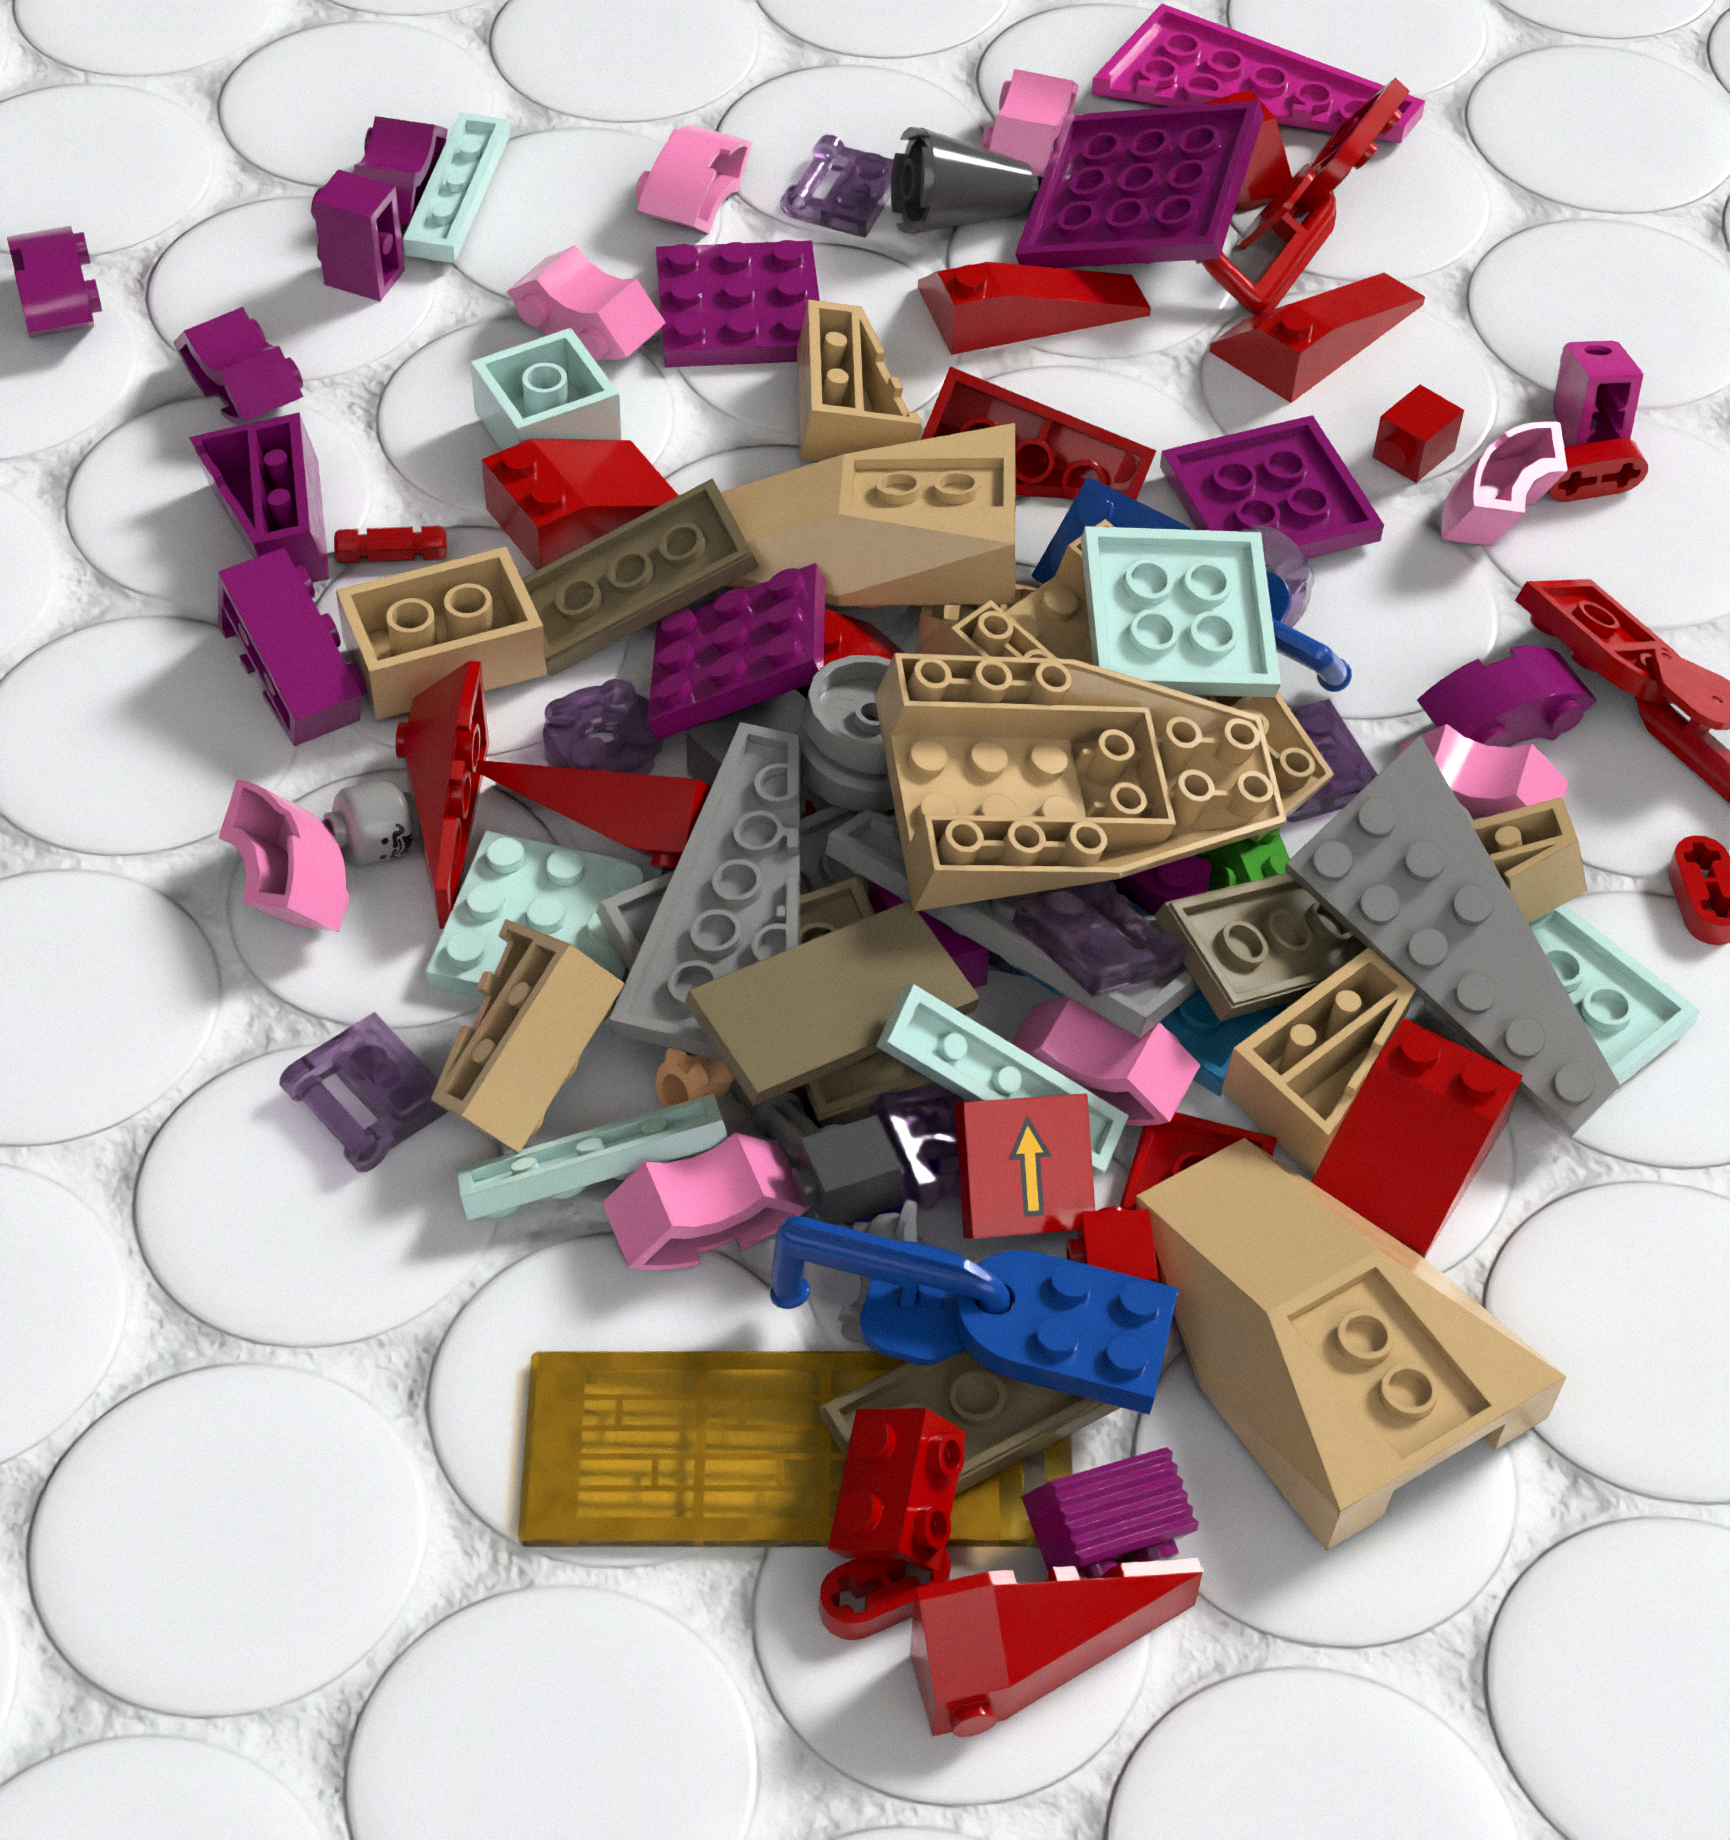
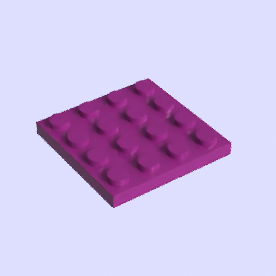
(1141, 186)

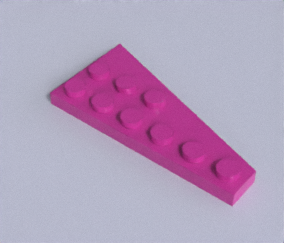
(1191, 61)

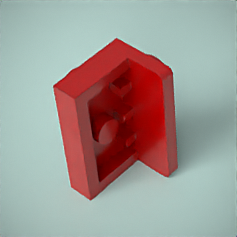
(898, 1487)

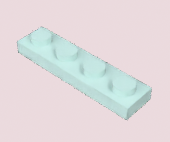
(456, 188)
(984, 1065)
(573, 1162)

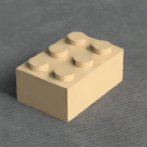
(435, 619)

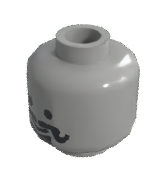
(373, 822)

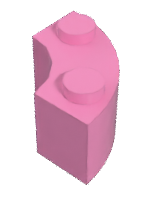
(1030, 117)
(693, 177)
(602, 310)
(1502, 481)
(1492, 777)
(287, 857)
(1131, 1073)
(702, 1202)

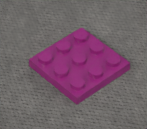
(734, 301)
(1275, 479)
(737, 650)

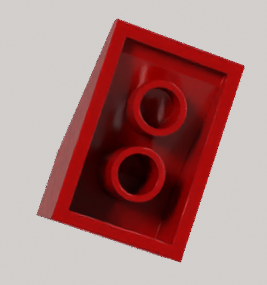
(568, 492)
(1417, 1134)

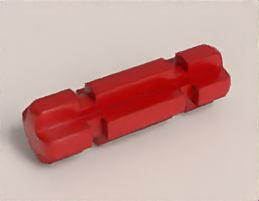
(390, 544)

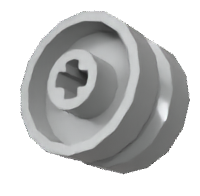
(843, 737)

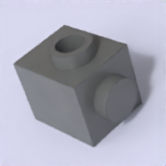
(848, 1171)

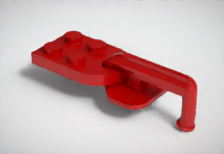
(1308, 192)
(1635, 659)

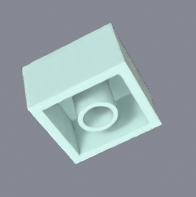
(545, 393)

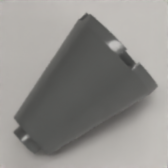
(956, 183)

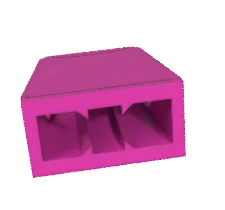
(1598, 383)

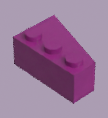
(269, 488)
(289, 646)

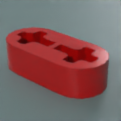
(1600, 470)
(1695, 891)
(886, 1594)

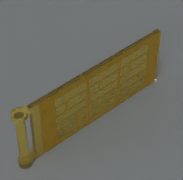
(714, 1452)

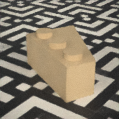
(845, 387)
(1535, 855)
(526, 1035)
(1314, 1056)

